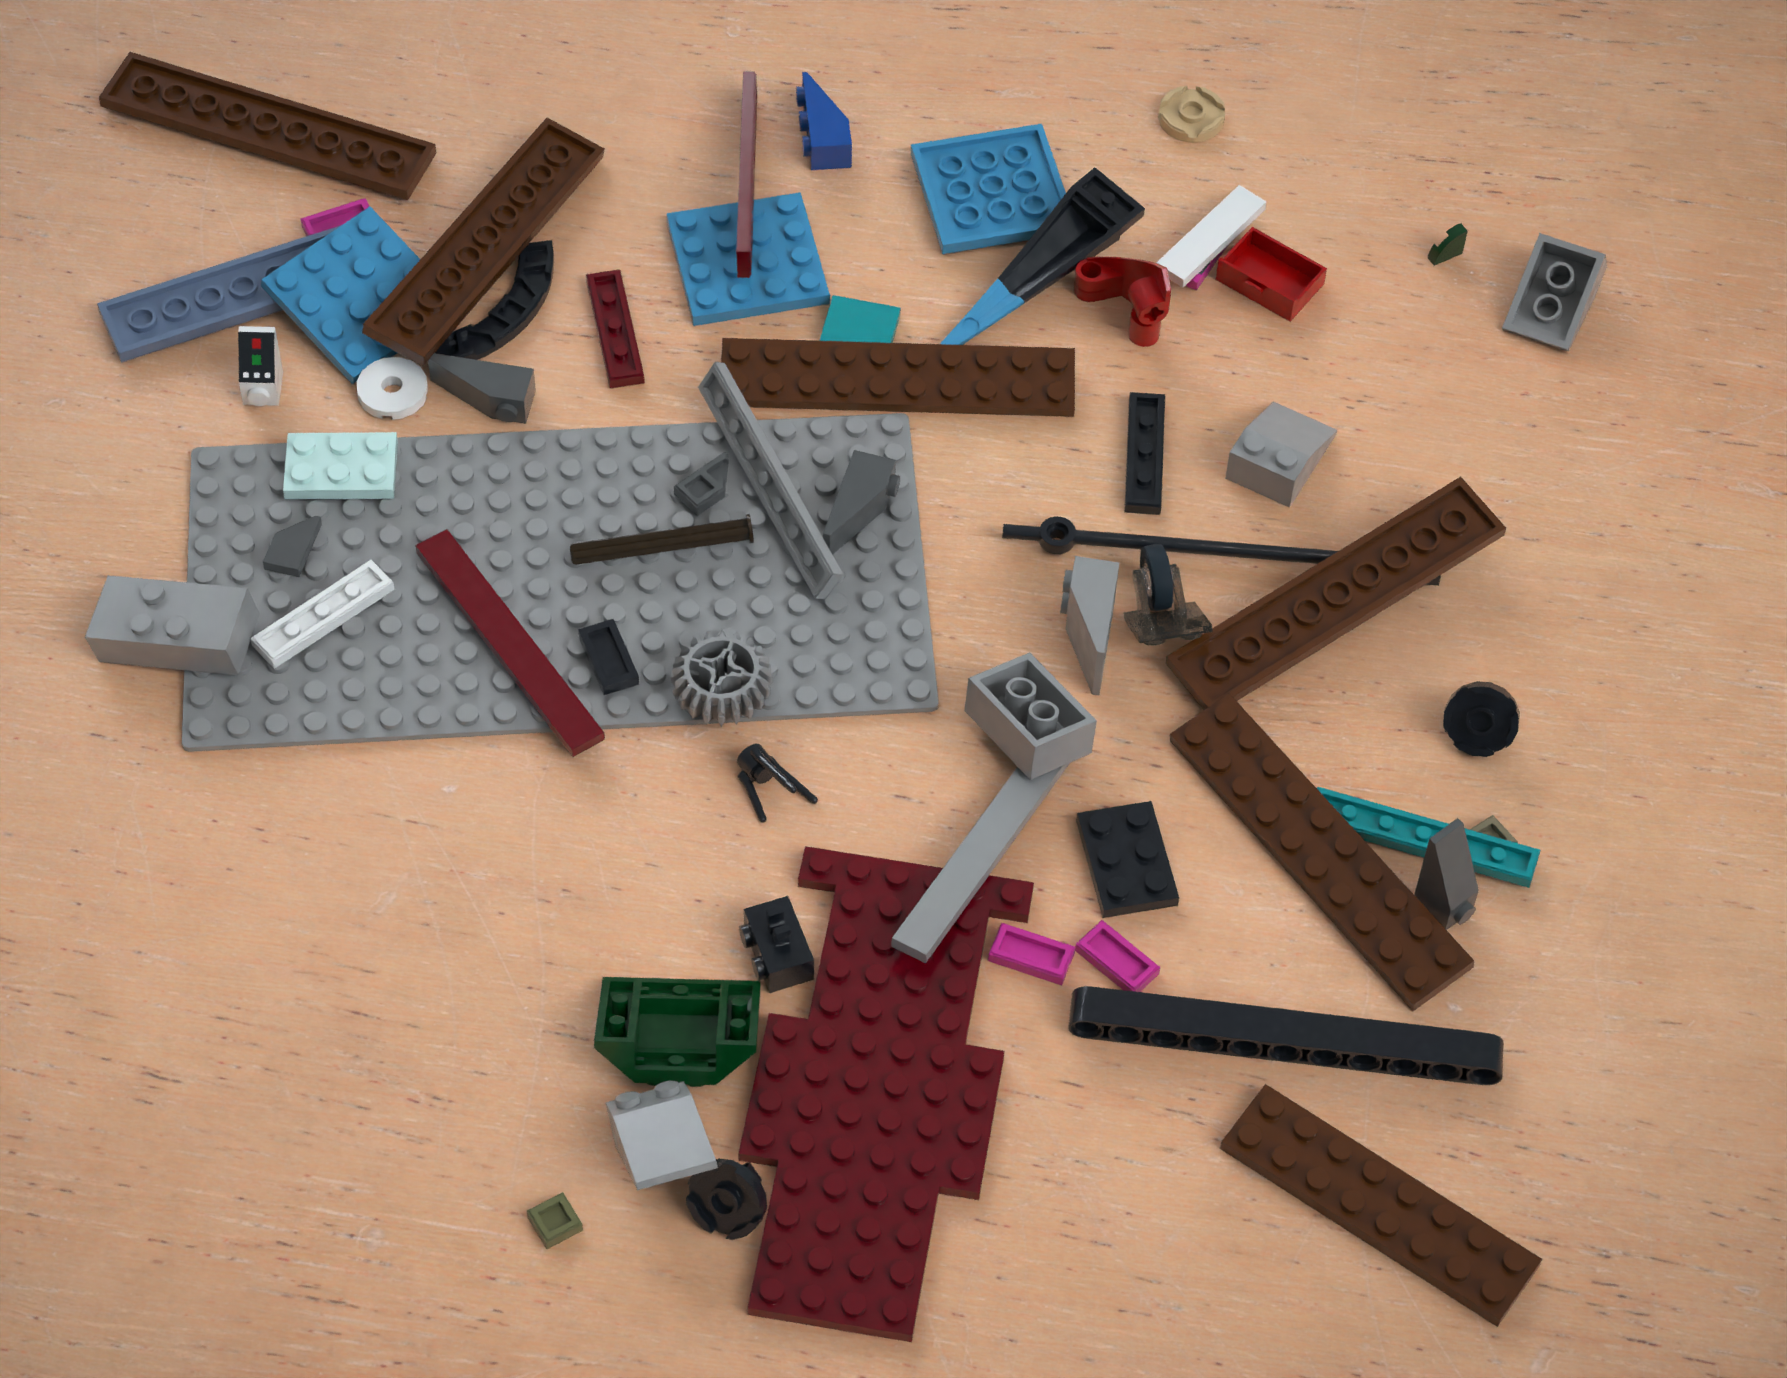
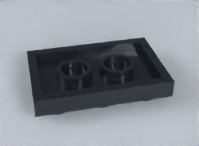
(1127, 859)

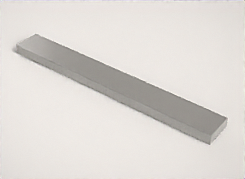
(770, 481)
(972, 863)

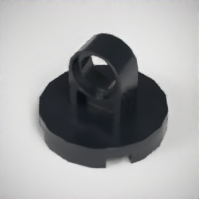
(1481, 718)
(727, 1199)

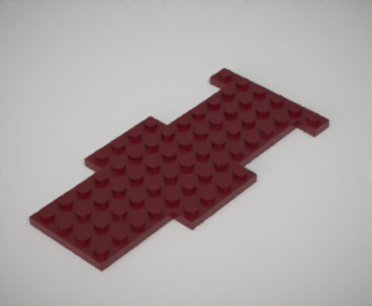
(872, 1101)

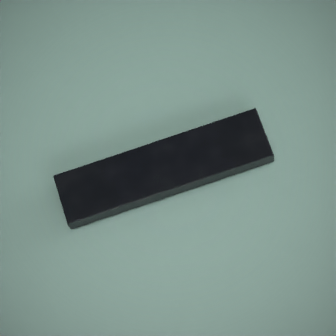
(1144, 453)

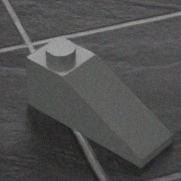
(490, 387)
(861, 497)
(1448, 877)

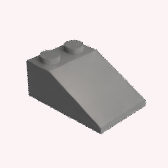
(1555, 292)
(1278, 453)
(1089, 608)
(660, 1134)

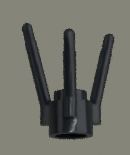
(761, 767)

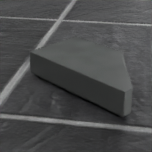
(705, 485)
(292, 547)

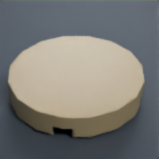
(1191, 114)

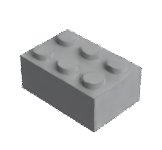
(1030, 715)

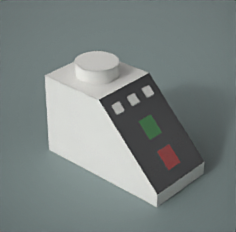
(259, 366)

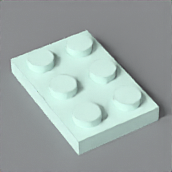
(340, 465)

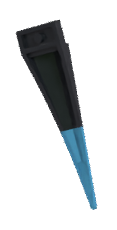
(1079, 227)

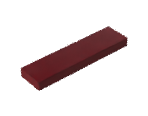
(615, 329)

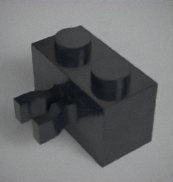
(777, 944)

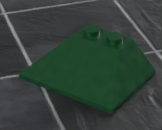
(677, 1028)

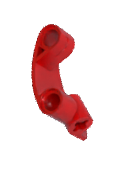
(1137, 281)

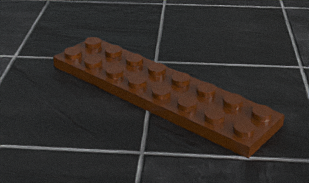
(1381, 1204)

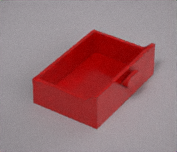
(1271, 274)

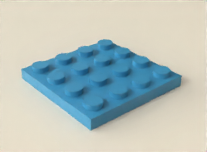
(988, 186)
(784, 260)
(339, 286)

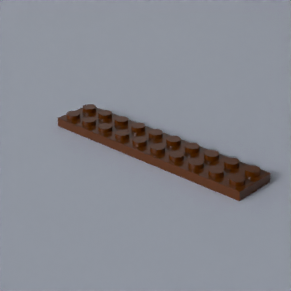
(268, 125)
(483, 242)
(903, 376)
(1336, 595)
(1322, 852)

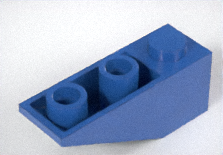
(827, 128)

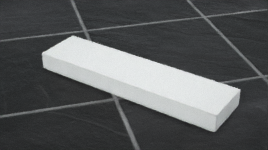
(1212, 235)
(322, 614)

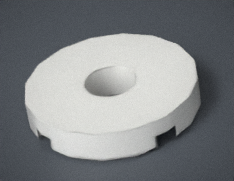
(392, 372)

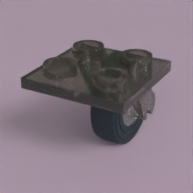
(1158, 588)

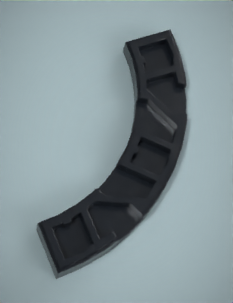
(512, 312)

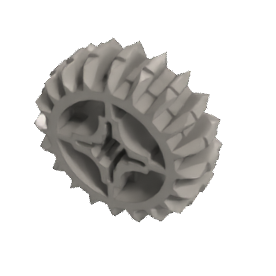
(734, 692)

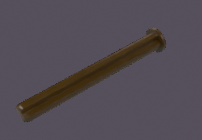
(662, 541)

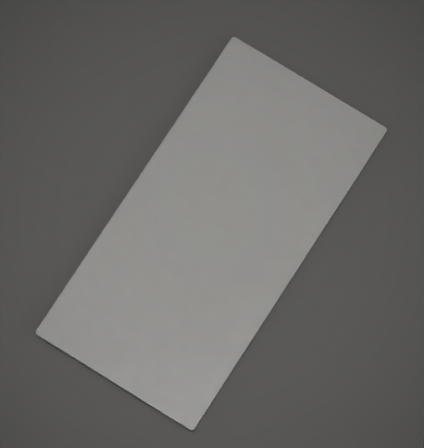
(515, 508)

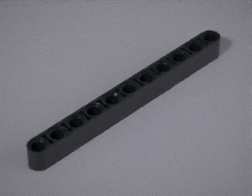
(1286, 1035)

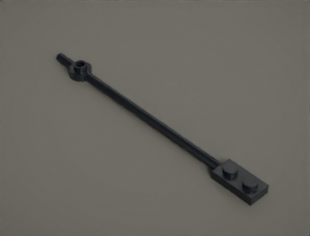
(1065, 530)

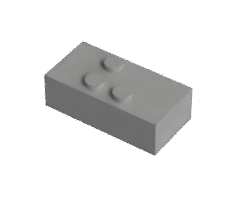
(172, 625)

